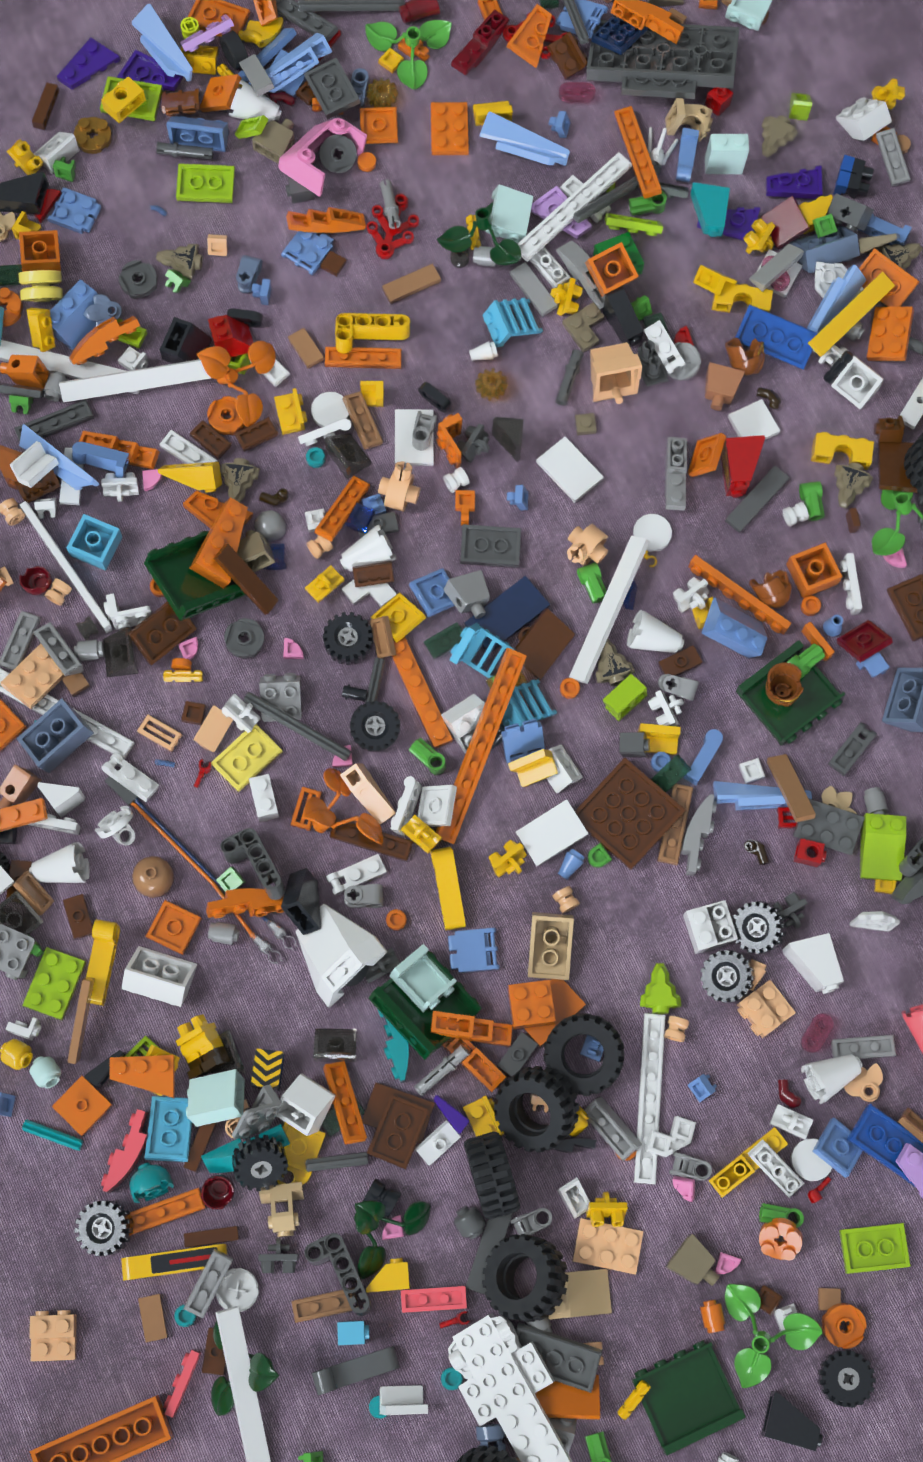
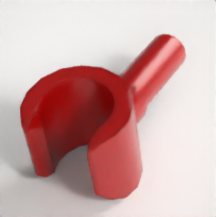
(202, 771)
(814, 1195)
(456, 1320)

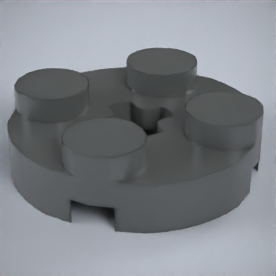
(327, 151)
(138, 289)
(239, 628)

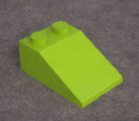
(882, 846)

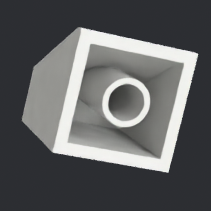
(816, 962)

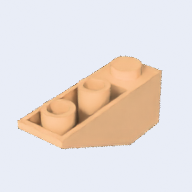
(368, 792)

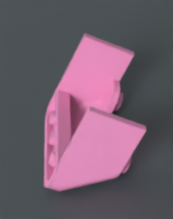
(299, 158)

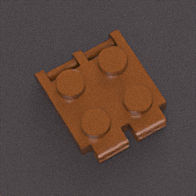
(180, 101)

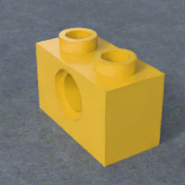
(121, 109)

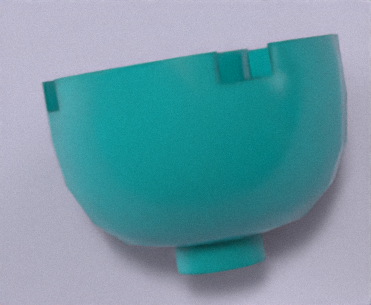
(150, 1182)

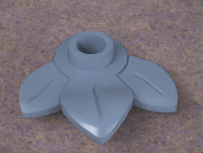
(100, 309)

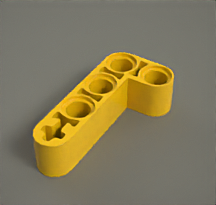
(369, 326)
(448, 888)
(102, 958)

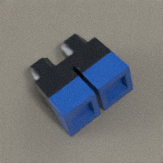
(850, 175)

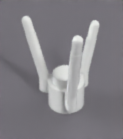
(657, 154)

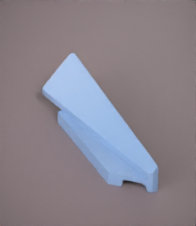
(161, 44)
(298, 61)
(522, 142)
(837, 298)
(66, 468)
(750, 796)

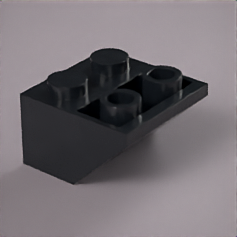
(183, 342)

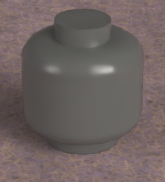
(469, 1222)

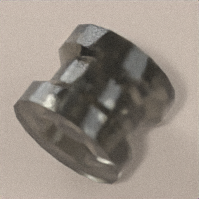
(460, 260)
(87, 628)

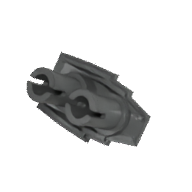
(652, 367)

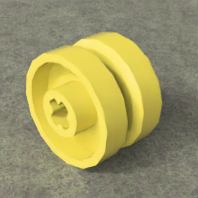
(40, 282)

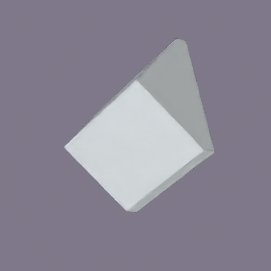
(59, 146)
(858, 382)
(62, 797)

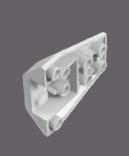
(337, 953)

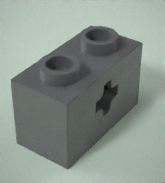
(859, 213)

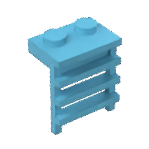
(502, 322)
(470, 644)
(517, 709)

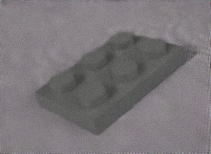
(332, 88)
(490, 545)
(831, 826)

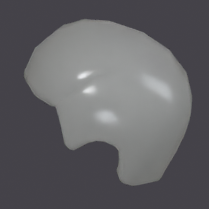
(270, 525)

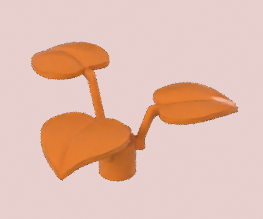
(216, 361)
(323, 818)

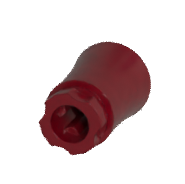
(418, 9)

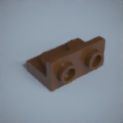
(568, 55)
(42, 487)

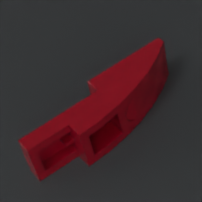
(481, 43)

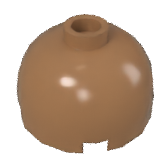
(153, 876)

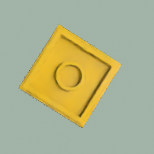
(402, 616)

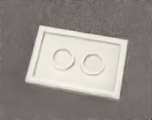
(404, 449)
(569, 469)
(552, 833)

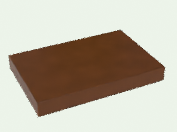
(891, 467)
(908, 602)
(160, 633)
(544, 643)
(379, 1099)
(398, 1131)

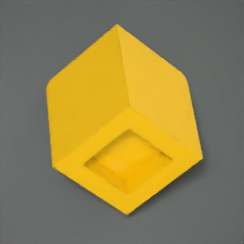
(23, 224)
(373, 393)
(701, 614)

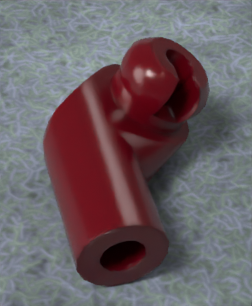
(282, 96)
(786, 1096)

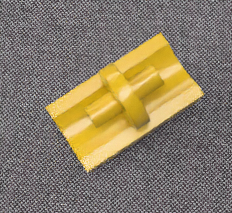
(889, 93)
(24, 157)
(761, 239)
(563, 296)
(324, 583)
(421, 834)
(510, 861)
(606, 1208)

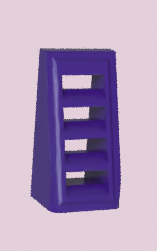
(454, 1117)

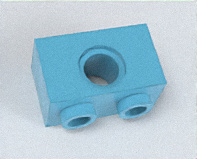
(352, 1332)

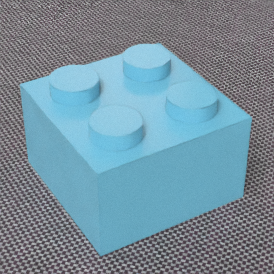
(94, 542)

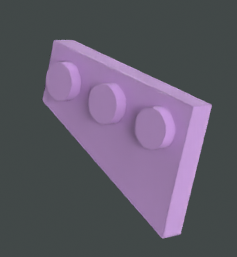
(214, 28)
(549, 202)
(911, 1163)

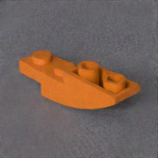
(643, 14)
(95, 341)
(240, 900)

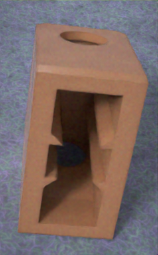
(721, 384)
(17, 786)

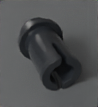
(354, 693)

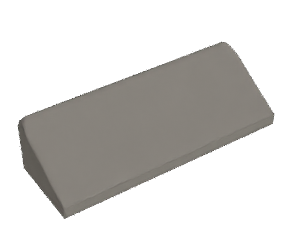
(776, 266)
(58, 650)
(612, 1128)

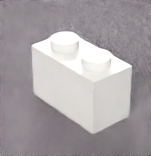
(263, 798)

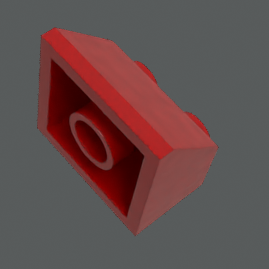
(230, 335)

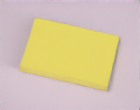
(246, 757)

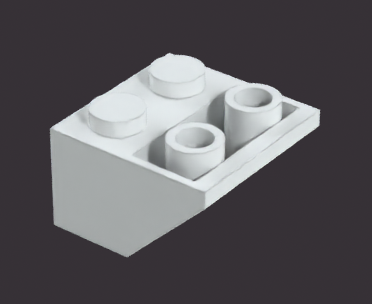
(864, 118)
(463, 719)
(710, 926)
(305, 1105)

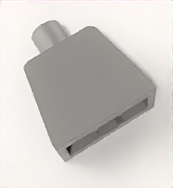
(468, 593)

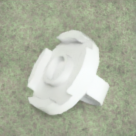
(115, 824)

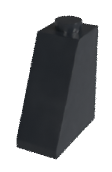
(24, 194)
(622, 317)
(302, 901)
(789, 1425)

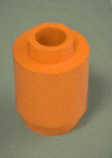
(712, 1316)

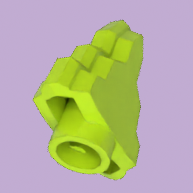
(660, 992)

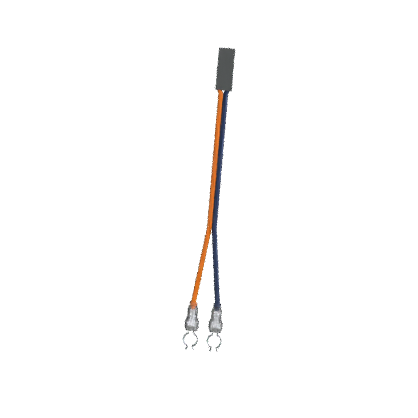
(129, 798)

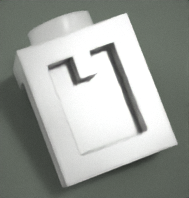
(133, 360)
(20, 1029)

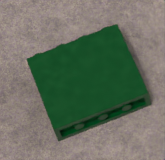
(182, 587)
(788, 721)
(411, 1021)
(688, 1397)

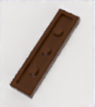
(246, 579)
(391, 846)

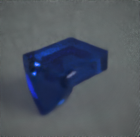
(360, 518)
(279, 555)
(630, 597)

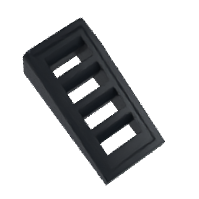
(101, 1073)

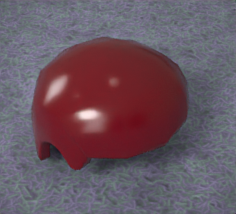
(36, 580)
(217, 1191)

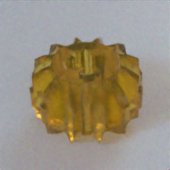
(382, 93)
(498, 387)

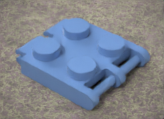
(589, 12)
(75, 211)
(308, 248)
(522, 739)
(473, 950)

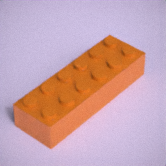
(112, 1437)

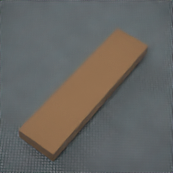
(791, 788)
(673, 838)
(80, 1020)

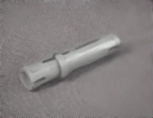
(391, 209)
(449, 1063)

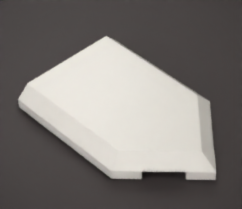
(826, 273)
(875, 920)

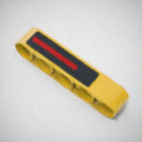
(168, 1262)

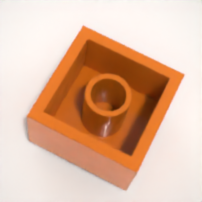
(39, 250)
(611, 269)
(814, 570)
(531, 1004)

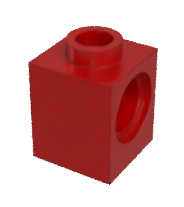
(719, 100)
(801, 853)

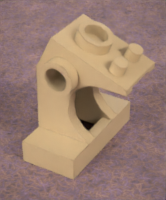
(689, 114)
(283, 1222)

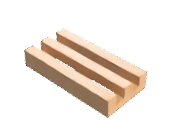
(178, 735)

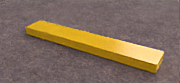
(851, 314)

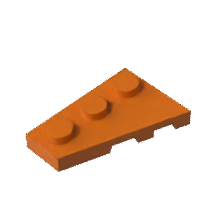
(531, 35)
(207, 508)
(146, 1072)

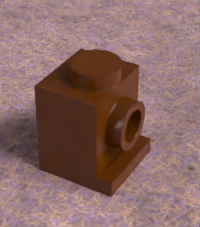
(889, 429)

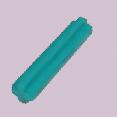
(52, 1135)

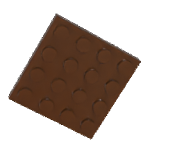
(628, 813)

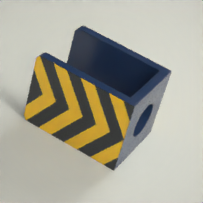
(267, 1069)

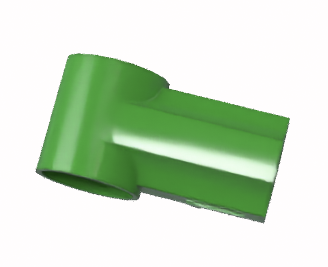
(641, 206)
(811, 495)
(591, 577)
(808, 659)
(427, 756)
(770, 1212)
(597, 1447)

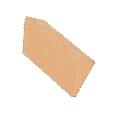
(213, 729)

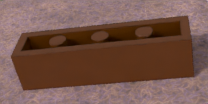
(45, 106)
(199, 1146)
(211, 1236)

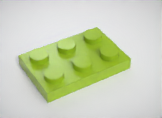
(149, 108)
(205, 183)
(633, 224)
(54, 983)
(874, 1248)

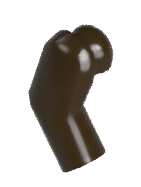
(769, 394)
(276, 499)
(757, 849)

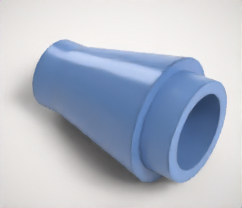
(833, 626)
(571, 863)

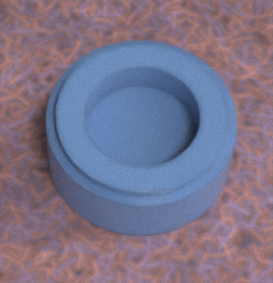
(659, 760)

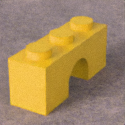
(743, 292)
(857, 450)

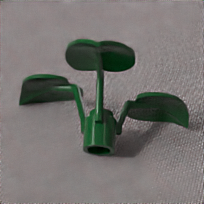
(458, 239)
(367, 1220)
(261, 1376)

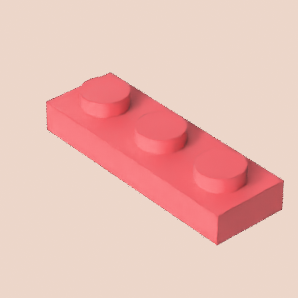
(433, 1299)
(181, 1382)

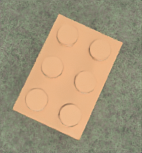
(33, 677)
(608, 1247)

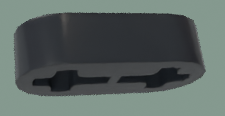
(248, 317)
(434, 397)

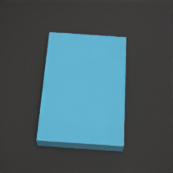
(168, 1130)

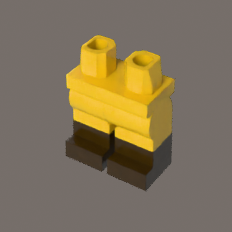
(201, 1047)

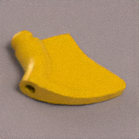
(260, 34)

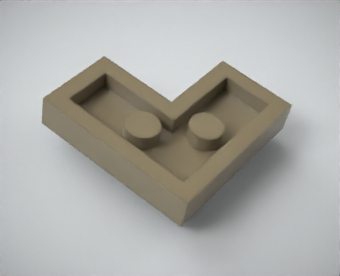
(580, 326)

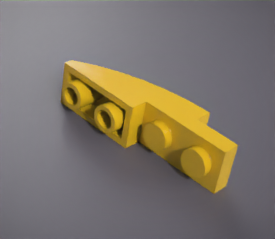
(743, 1165)

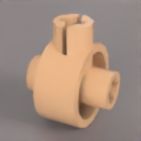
(399, 488)
(587, 545)

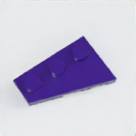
(87, 62)
(145, 69)
(799, 185)
(739, 222)

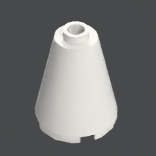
(248, 104)
(369, 549)
(653, 635)
(62, 866)
(830, 1075)

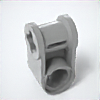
(423, 427)
(680, 686)
(366, 896)
(688, 1167)
(530, 1222)

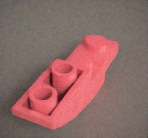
(124, 1161)

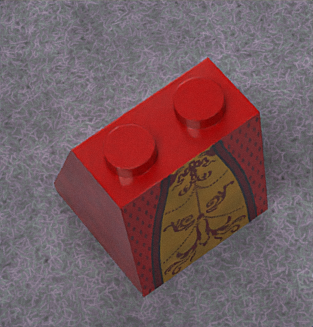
(739, 463)

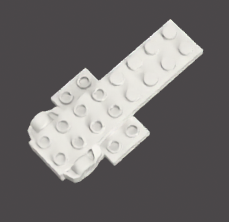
(504, 1386)

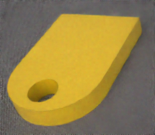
(300, 1149)

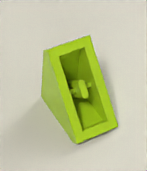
(800, 106)

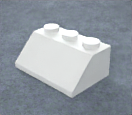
(159, 976)

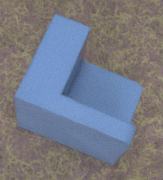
(874, 665)

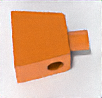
(26, 370)

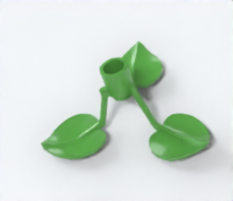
(412, 72)
(886, 540)
(749, 1364)

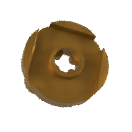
(92, 125)

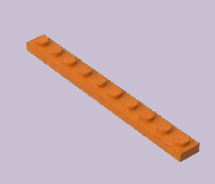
(483, 740)

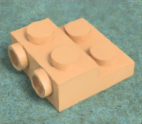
(765, 1009)
(53, 1336)

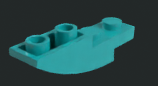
(397, 1050)
(221, 1158)

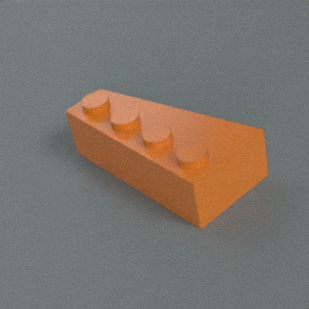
(225, 530)

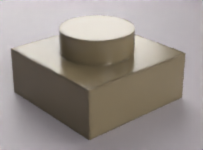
(585, 424)

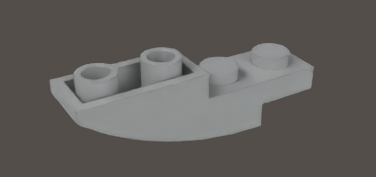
(575, 259)
(676, 473)
(698, 827)

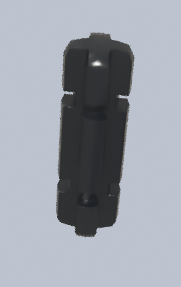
(838, 367)

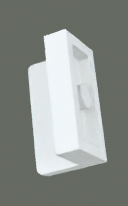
(33, 465)
(567, 770)
(402, 1400)

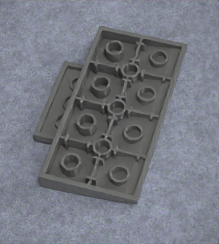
(666, 69)

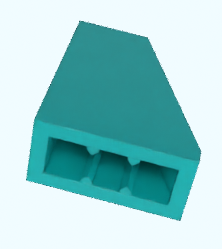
(711, 207)

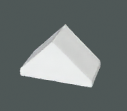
(574, 1197)

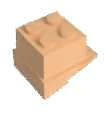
(614, 372)

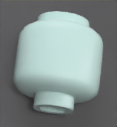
(45, 1072)

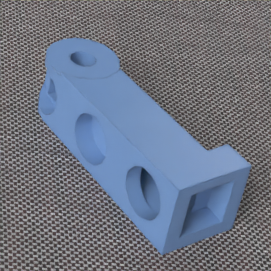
(686, 154)
(881, 227)
(101, 457)
(711, 744)

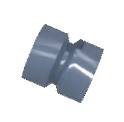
(491, 1433)

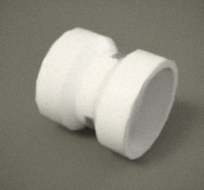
(456, 479)
(795, 514)

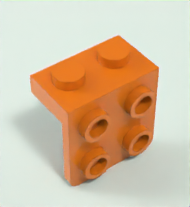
(447, 430)

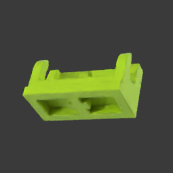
(625, 697)

